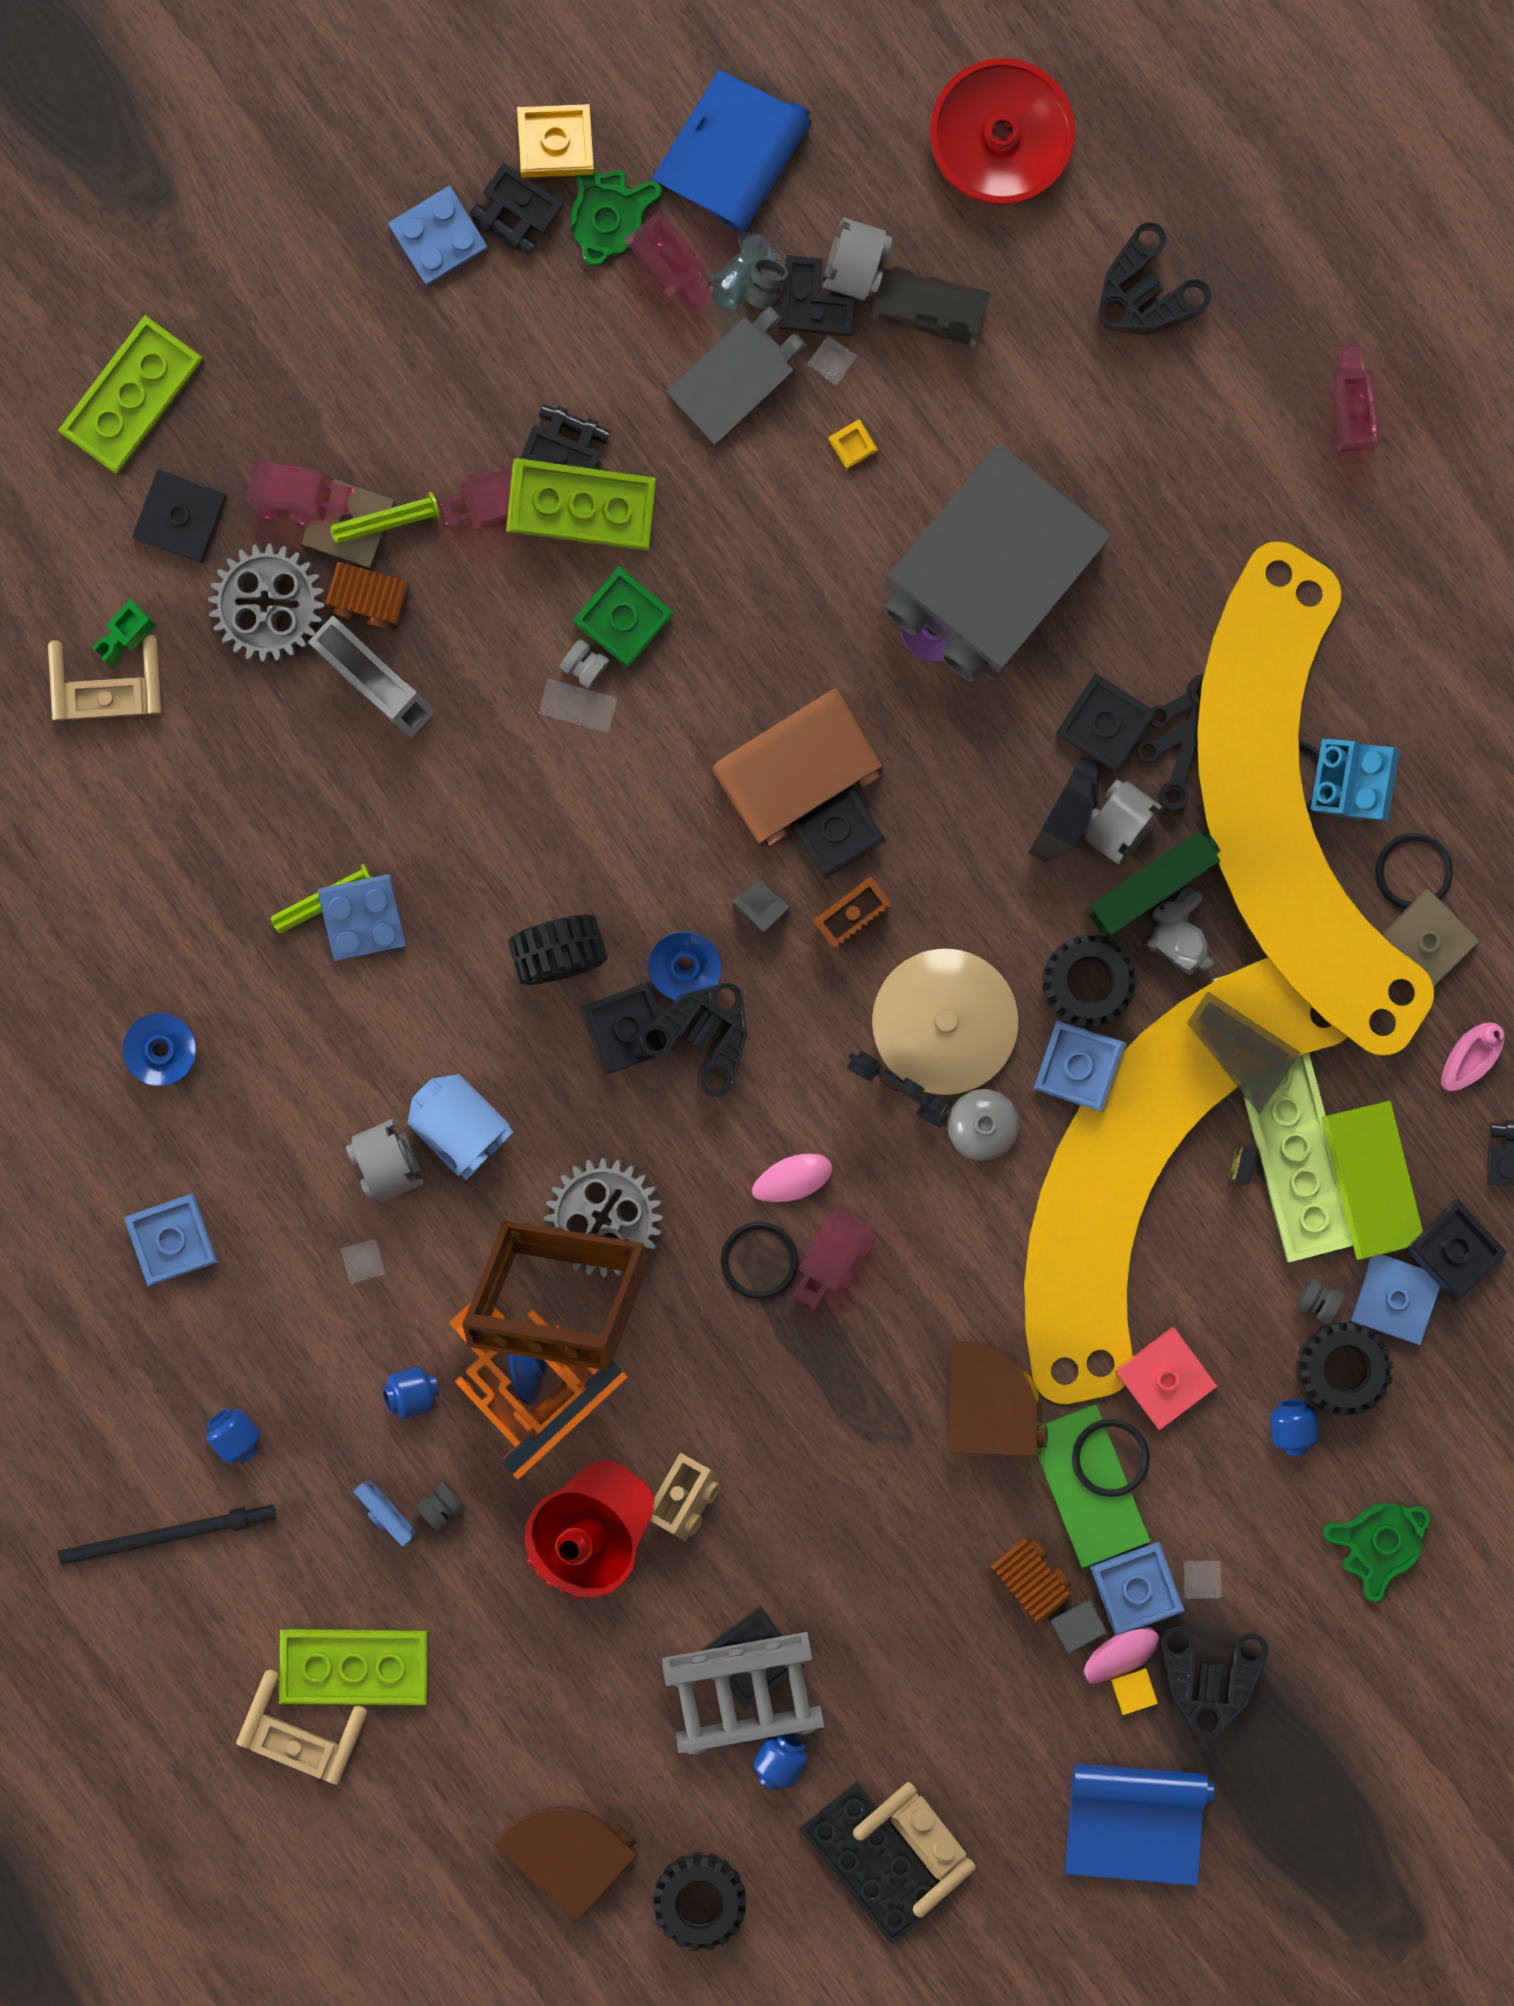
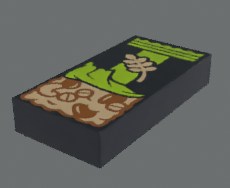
(1242, 1165)

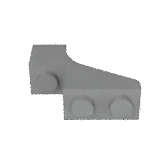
(371, 676)

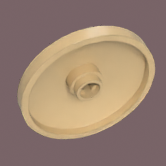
(945, 1021)

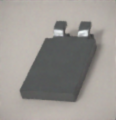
(736, 376)

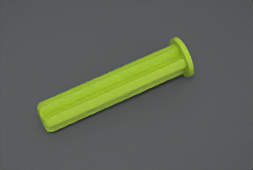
(385, 519)
(310, 906)

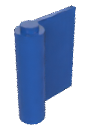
(733, 150)
(1136, 1823)

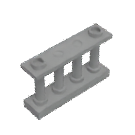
(746, 1657)

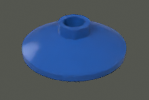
(675, 979)
(141, 1043)
(526, 1377)

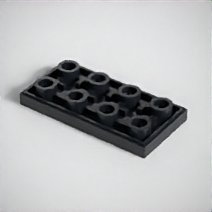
(876, 1871)

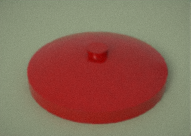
(1002, 131)

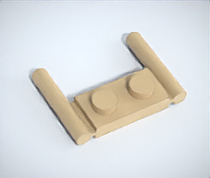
(105, 697)
(294, 1745)
(927, 1838)

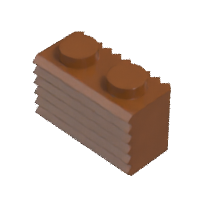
(367, 595)
(852, 913)
(1031, 1579)

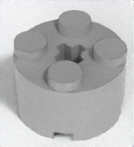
(855, 259)
(1122, 821)
(385, 1161)

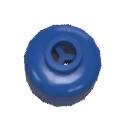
(410, 1392)
(1294, 1426)
(233, 1435)
(780, 1761)

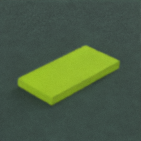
(131, 395)
(580, 504)
(1373, 1179)
(353, 1667)

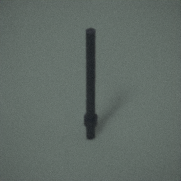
(236, 1519)

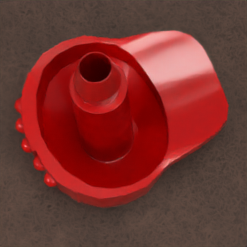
(590, 1530)

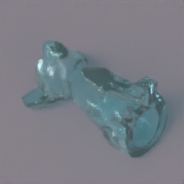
(728, 284)

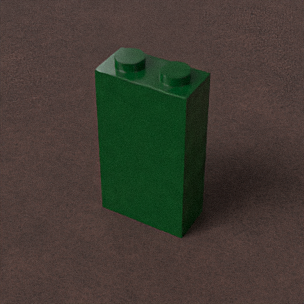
(1154, 883)

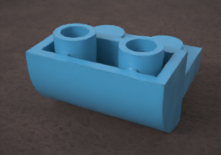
(1355, 780)

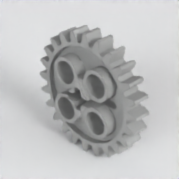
(270, 571)
(575, 1200)

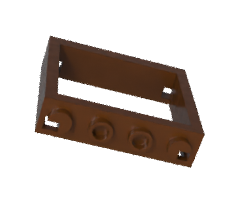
(546, 1341)

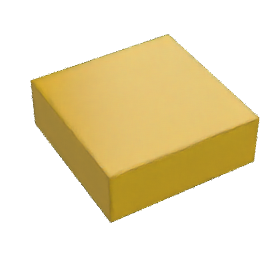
(853, 444)
(1134, 1691)

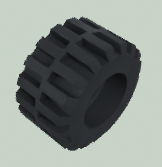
(557, 949)
(1118, 967)
(1376, 1368)
(693, 1933)

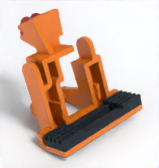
(521, 1426)

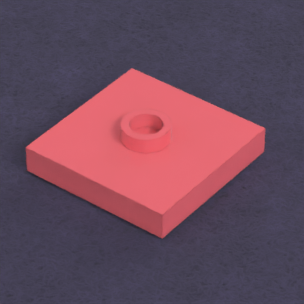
(1165, 1378)

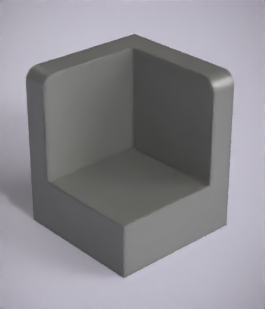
(761, 906)
(1077, 1626)

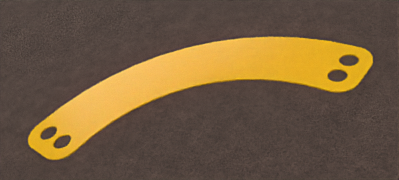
(1260, 812)
(1111, 1163)

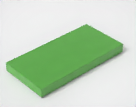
(1095, 1523)

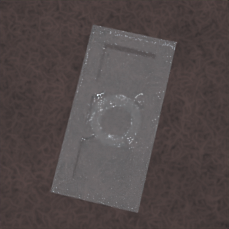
(578, 706)

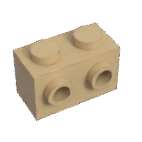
(684, 1497)

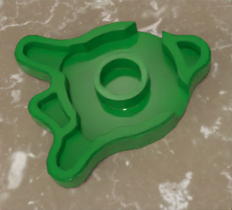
(608, 213)
(1381, 1543)

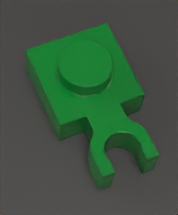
(127, 630)

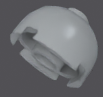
(983, 1124)

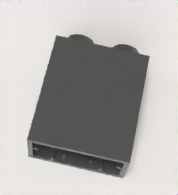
(992, 565)

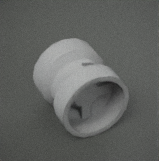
(584, 664)

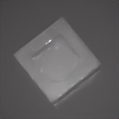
(832, 361)
(363, 1261)
(1202, 1579)

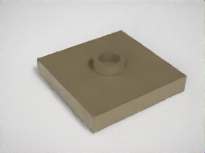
(356, 551)
(1431, 936)

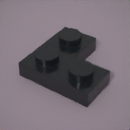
(805, 308)

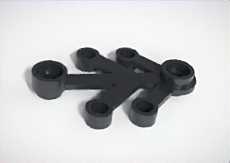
(1184, 734)
(931, 1107)

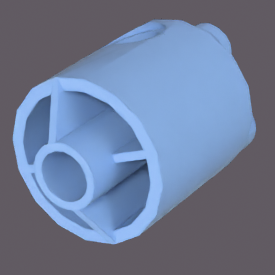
(457, 1123)

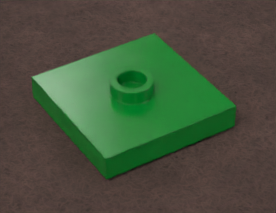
(623, 617)

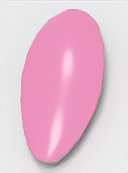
(1472, 1056)
(793, 1178)
(1121, 1654)

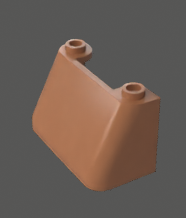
(797, 766)

